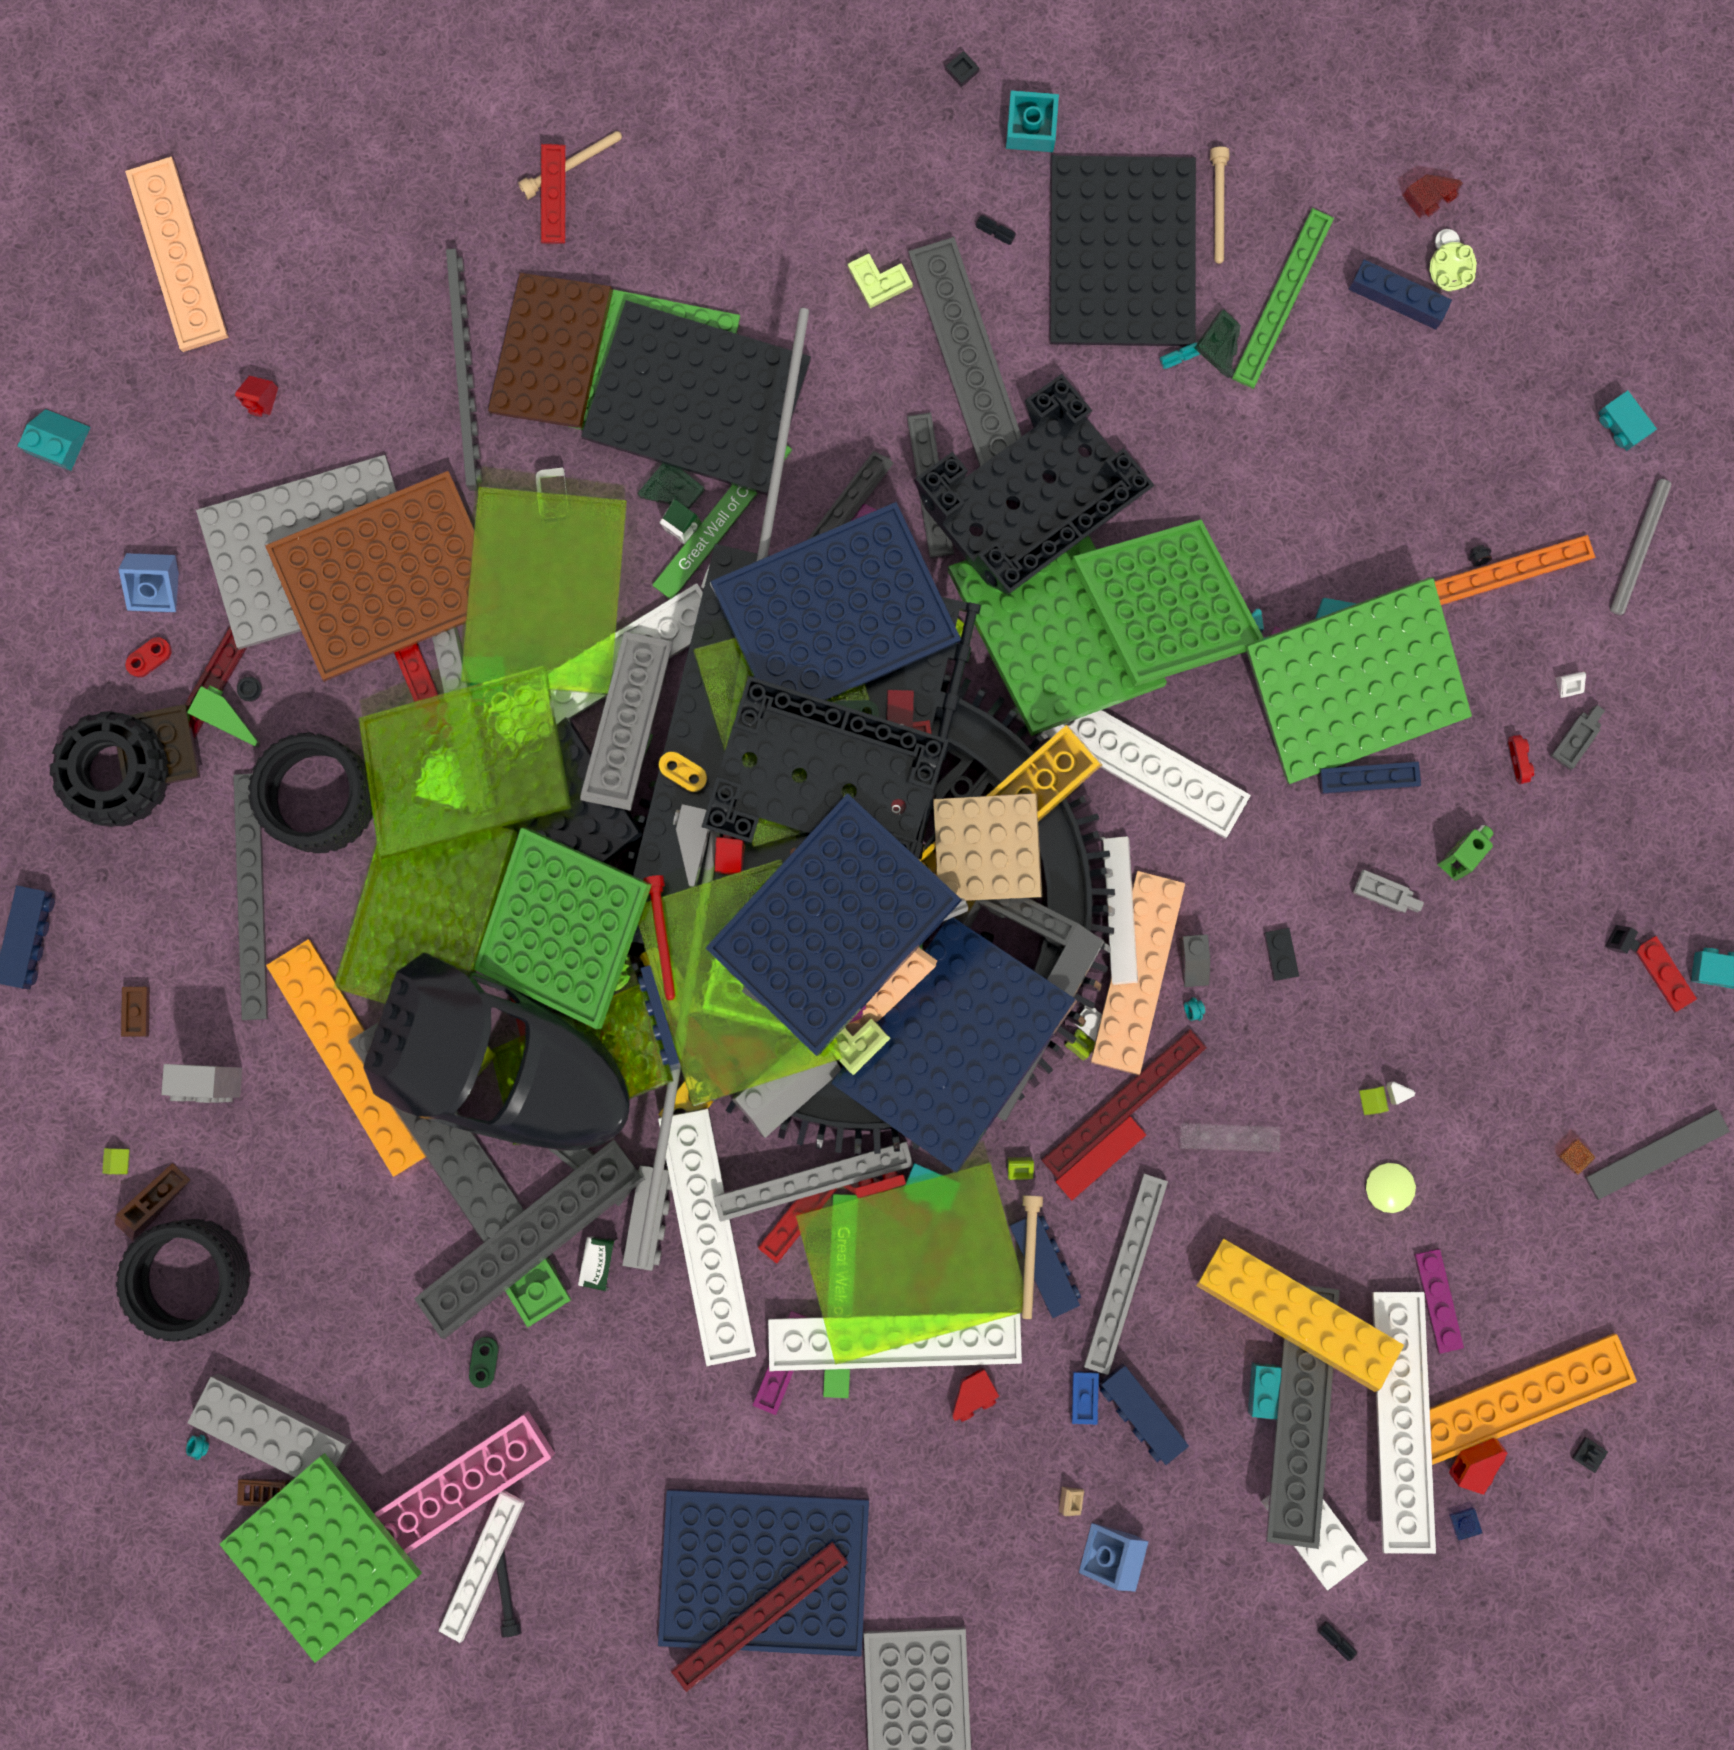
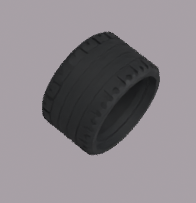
(266, 783)
(134, 1283)

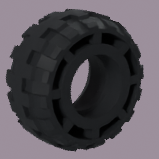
(139, 790)

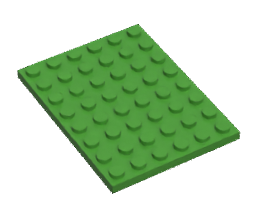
(1049, 644)
(1359, 680)

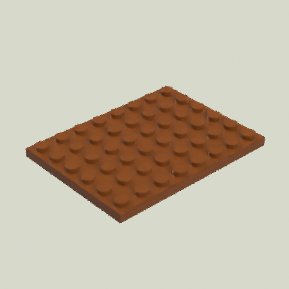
(379, 575)

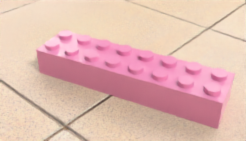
(466, 1483)

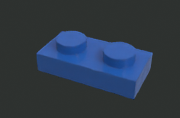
(1085, 1398)

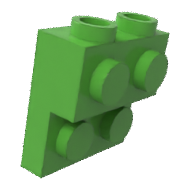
(538, 1293)

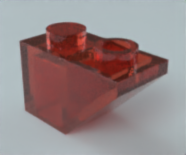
(1429, 191)

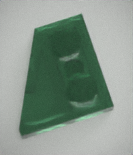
(1220, 343)
(671, 484)

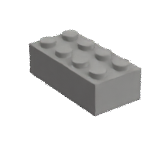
(201, 1083)

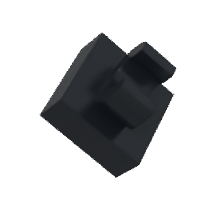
(1623, 940)
(1589, 1454)

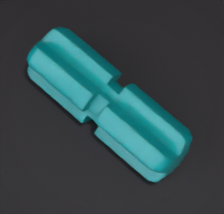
(1177, 356)

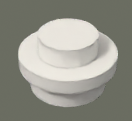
(1446, 236)

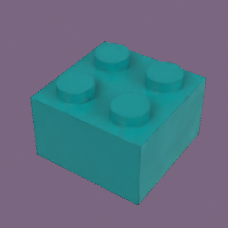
(1032, 121)

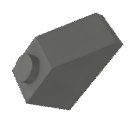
(1195, 960)

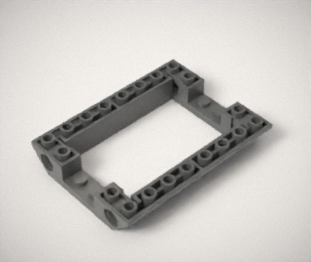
(1070, 969)

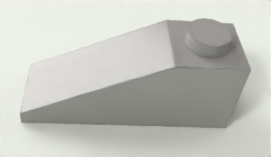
(691, 839)

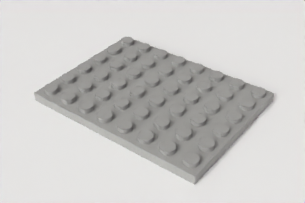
(243, 526)

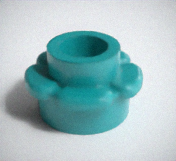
(1197, 1009)
(197, 1447)

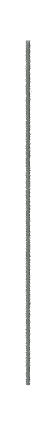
(711, 851)

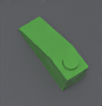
(218, 712)

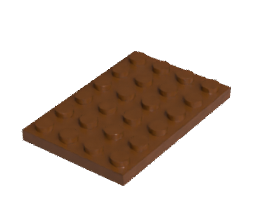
(550, 350)

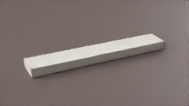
(1123, 940)
(481, 1566)

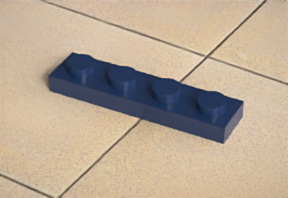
(1370, 777)
(655, 1008)

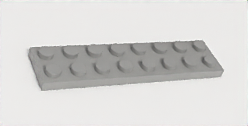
(626, 721)

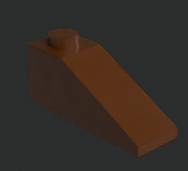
(150, 1202)

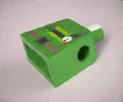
(1468, 852)

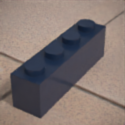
(1400, 294)
(24, 937)
(1048, 1271)
(1144, 1415)

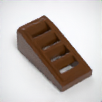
(262, 1483)

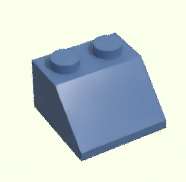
(149, 582)
(1113, 1557)

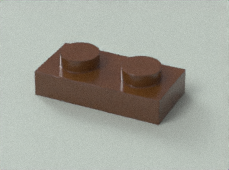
(135, 1012)

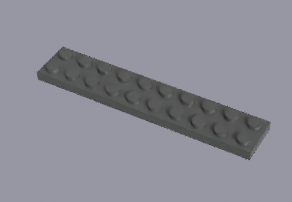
(965, 348)
(458, 1163)
(528, 1239)
(1300, 1444)

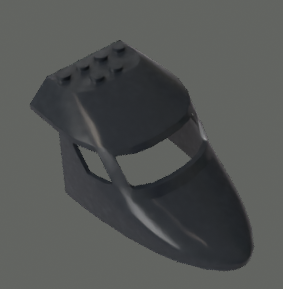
(436, 1041)

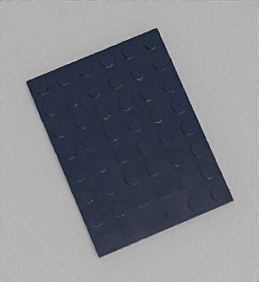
(837, 607)
(833, 924)
(958, 1045)
(738, 1546)

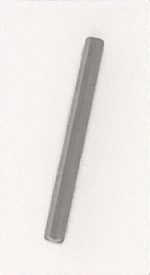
(1640, 547)

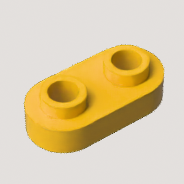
(682, 773)

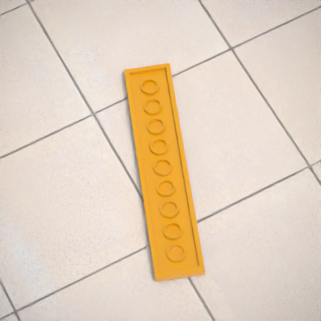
(330, 1026)
(1529, 1396)

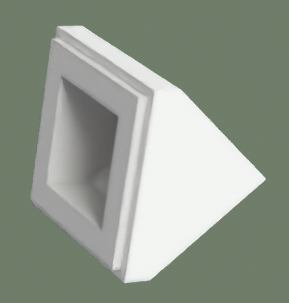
(1571, 684)
(1398, 1093)

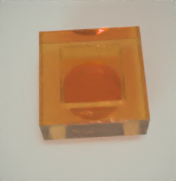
(1576, 1157)

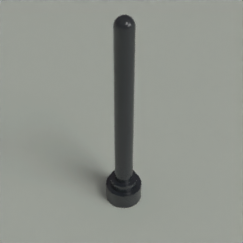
(510, 1625)

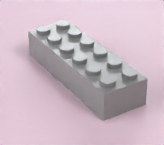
(264, 1427)

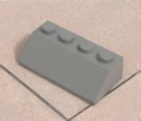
(777, 1100)

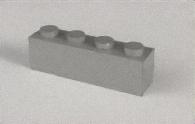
(638, 1216)

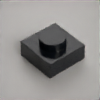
(962, 69)

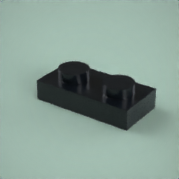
(1281, 954)

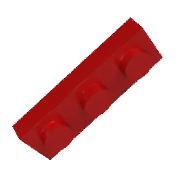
(1665, 974)

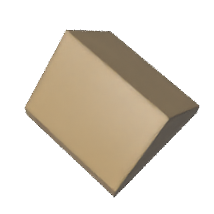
(1071, 1501)

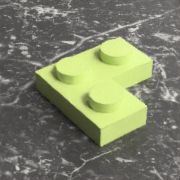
(876, 286)
(862, 1046)

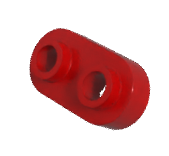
(148, 658)
(1522, 768)

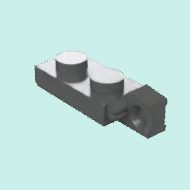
(1578, 738)

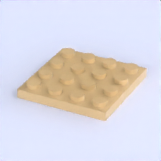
(989, 846)

